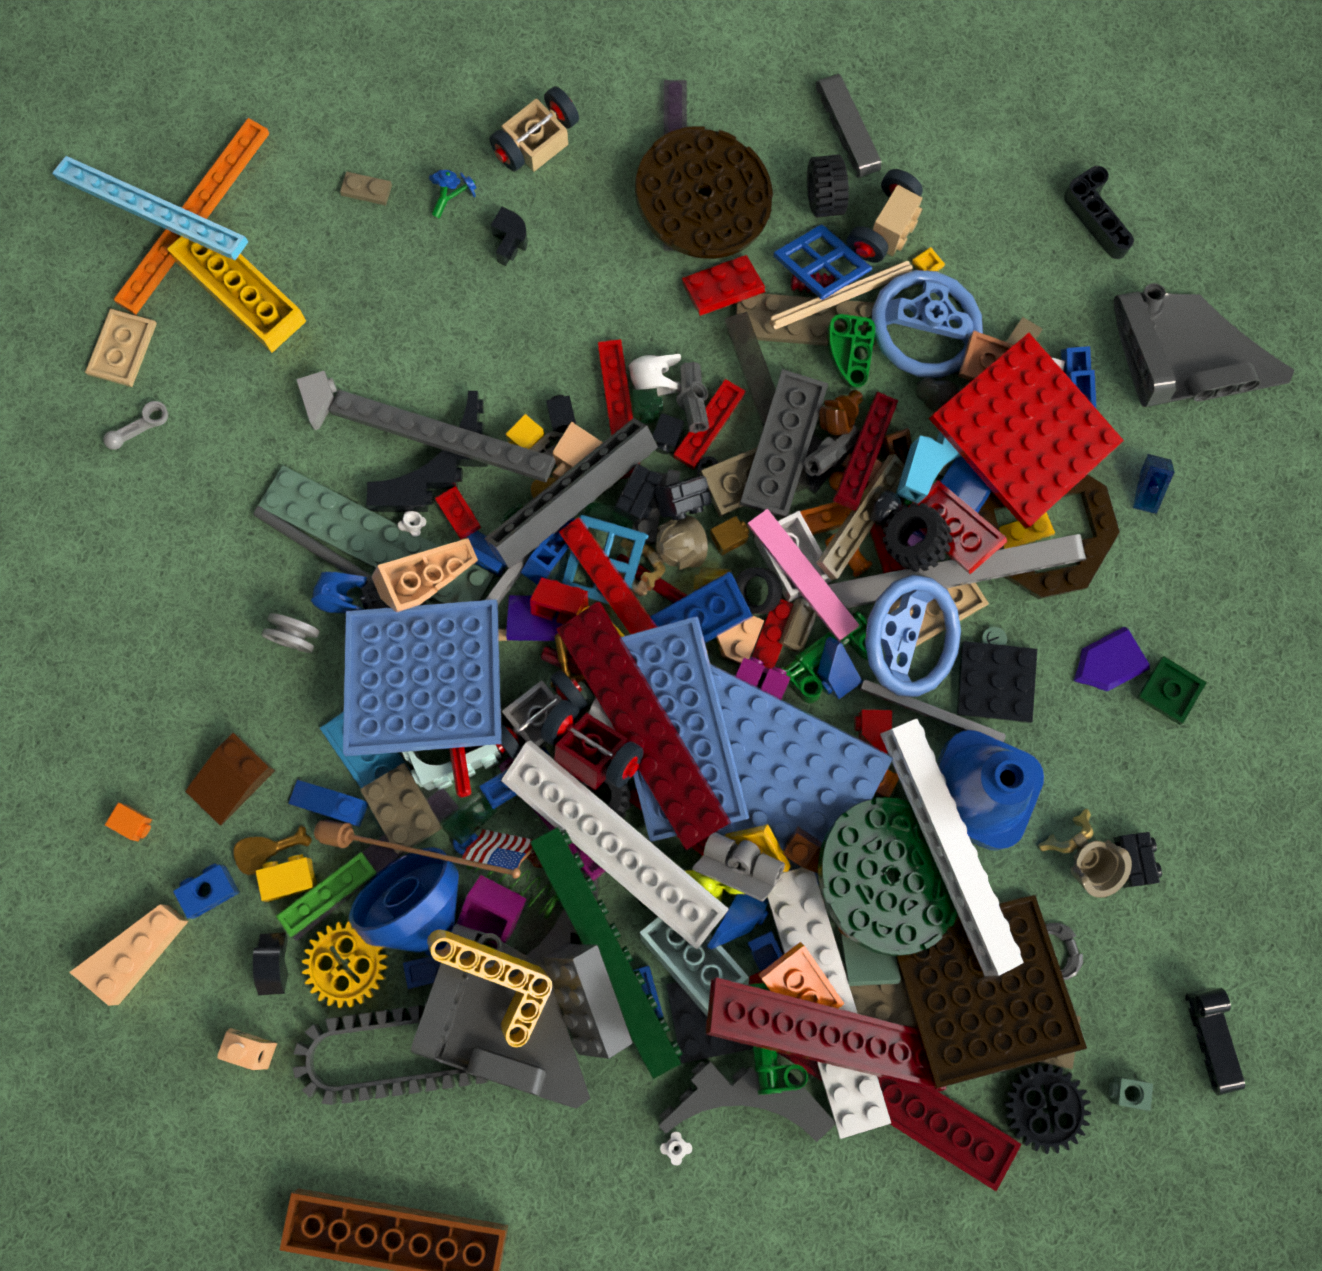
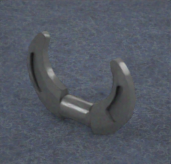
(1075, 960)

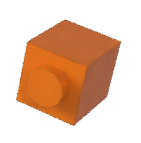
(129, 822)

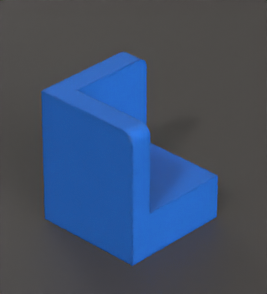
(764, 950)

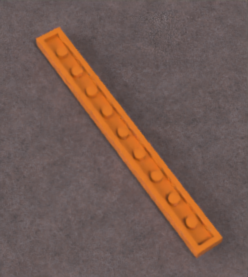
(202, 203)

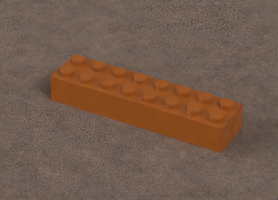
(389, 1235)

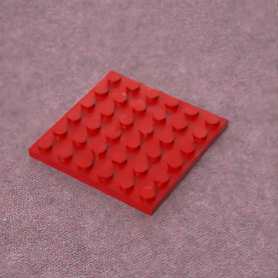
(1026, 430)

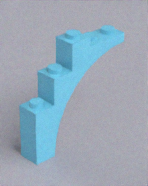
(923, 465)

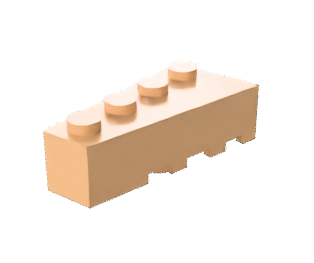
(126, 958)

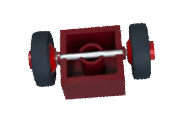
(590, 747)

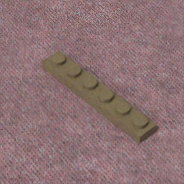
(858, 522)

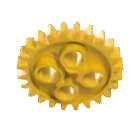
(326, 981)

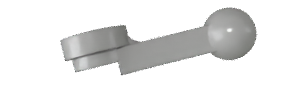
(115, 439)

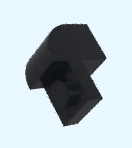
(512, 230)
(269, 964)

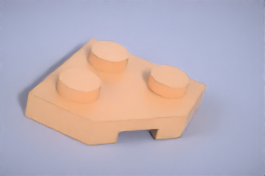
(740, 640)

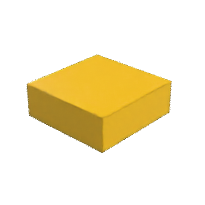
(928, 261)

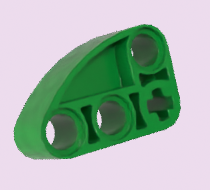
(842, 347)

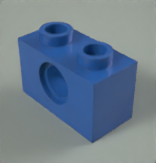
(190, 894)

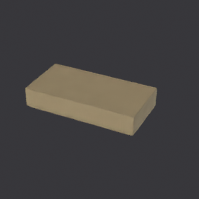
(798, 626)

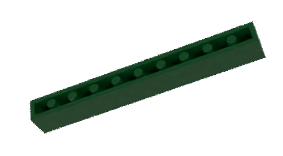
(593, 928)

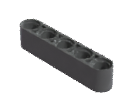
(849, 125)

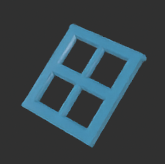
(629, 569)

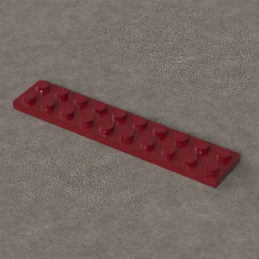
(641, 718)
(816, 1032)
(943, 1127)

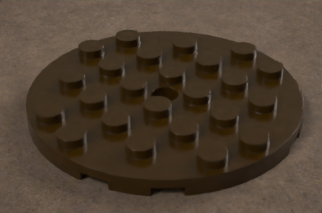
(691, 222)

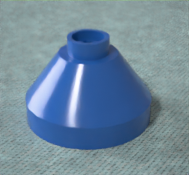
(407, 903)

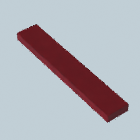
(865, 451)

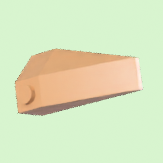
(419, 576)

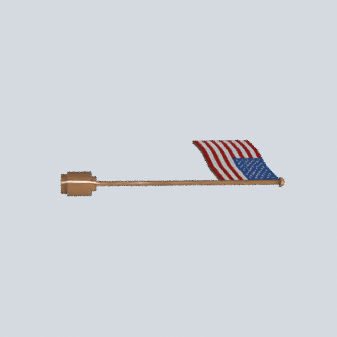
(489, 851)

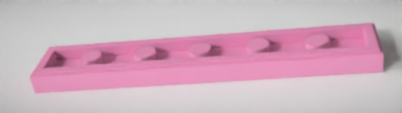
(803, 575)

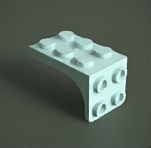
(442, 775)

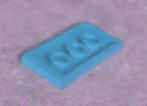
(362, 767)

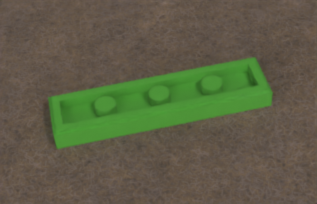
(326, 894)

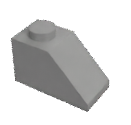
(317, 396)

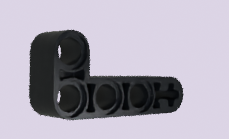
(1102, 216)
(1214, 1039)

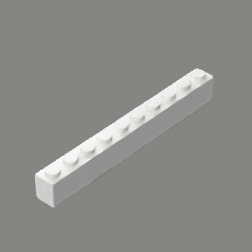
(952, 849)

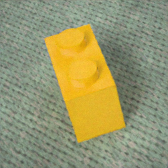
(286, 879)

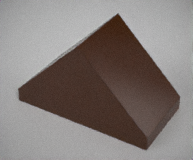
(898, 444)

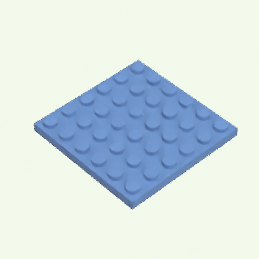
(422, 678)

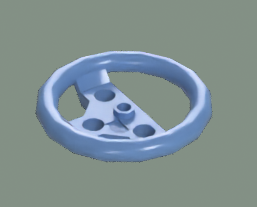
(928, 316)
(902, 634)

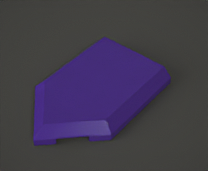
(1111, 661)

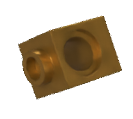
(729, 535)

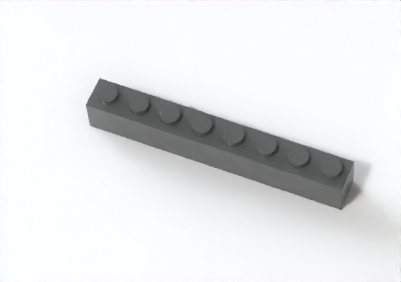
(571, 493)

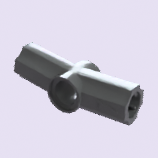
(692, 397)
(831, 453)

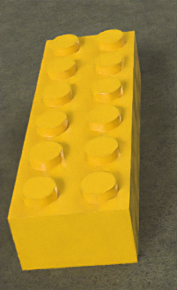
(241, 292)

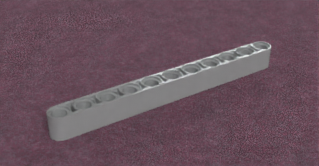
(950, 574)

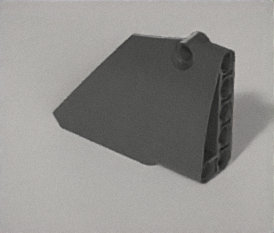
(1189, 350)
(465, 1032)

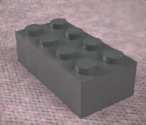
(587, 1000)

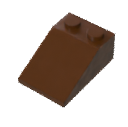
(229, 778)

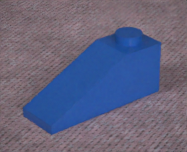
(546, 556)
(328, 803)
(739, 919)

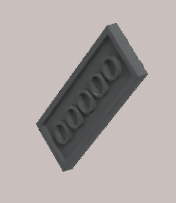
(784, 444)

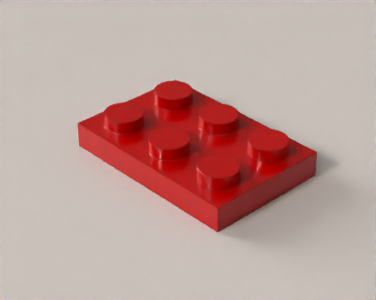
(723, 285)

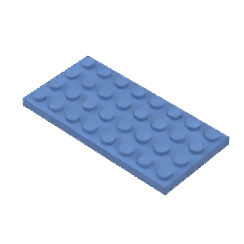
(682, 680)

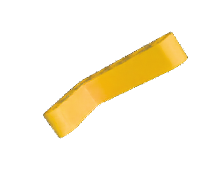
(499, 974)

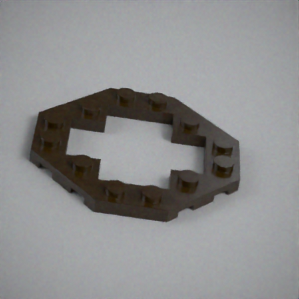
(1074, 578)

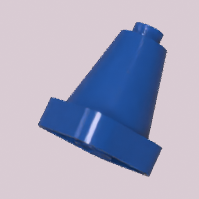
(991, 787)

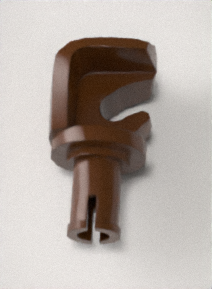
(840, 414)

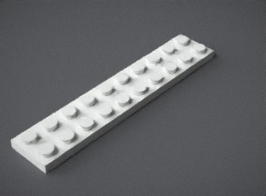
(614, 845)
(802, 917)

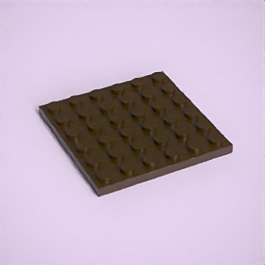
(990, 1023)

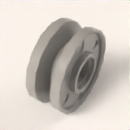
(290, 632)

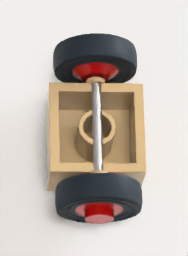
(535, 132)
(894, 221)

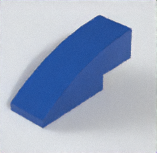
(1078, 369)

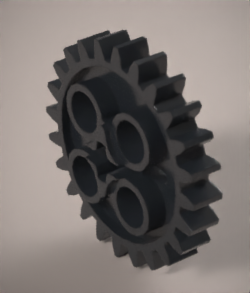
(1069, 1103)

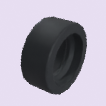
(774, 588)

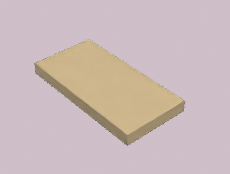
(966, 598)

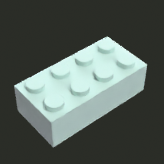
(688, 965)

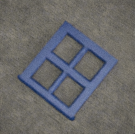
(803, 274)

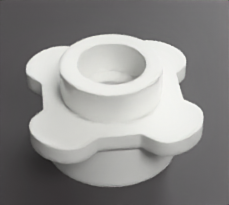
(412, 517)
(668, 1148)

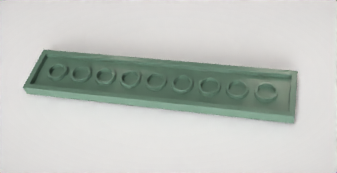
(359, 531)

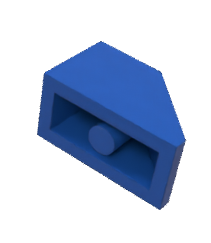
(837, 670)

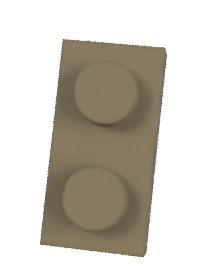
(366, 188)

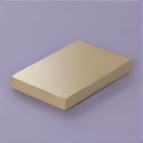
(121, 347)

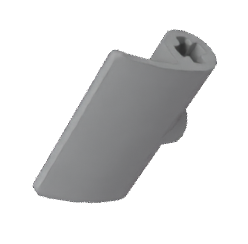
(740, 866)

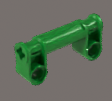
(802, 667)
(767, 1063)

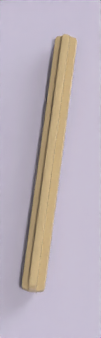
(851, 290)

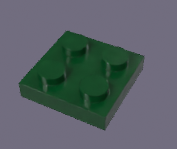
(1171, 690)

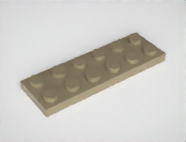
(808, 330)

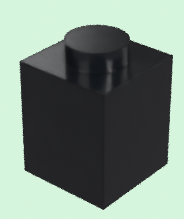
(560, 412)
(668, 433)

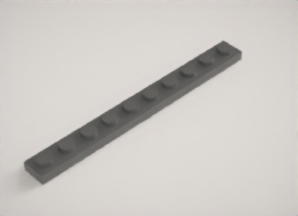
(443, 436)

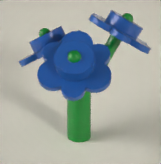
(448, 179)

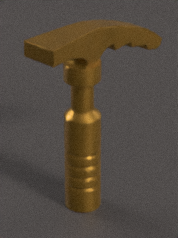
(563, 659)

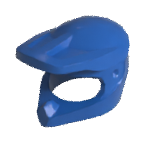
(332, 590)

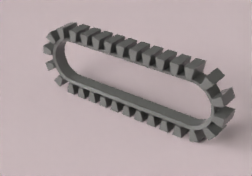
(381, 1085)

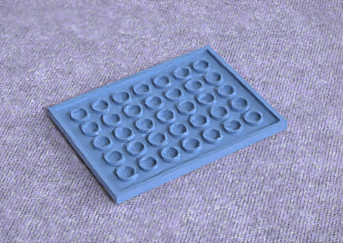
(793, 763)

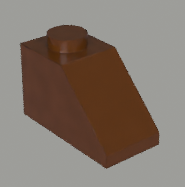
(803, 849)

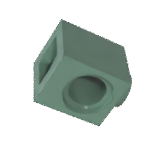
(1142, 1093)

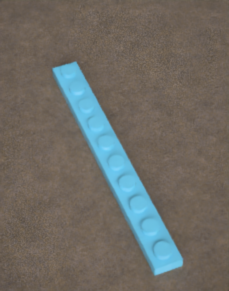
(151, 208)

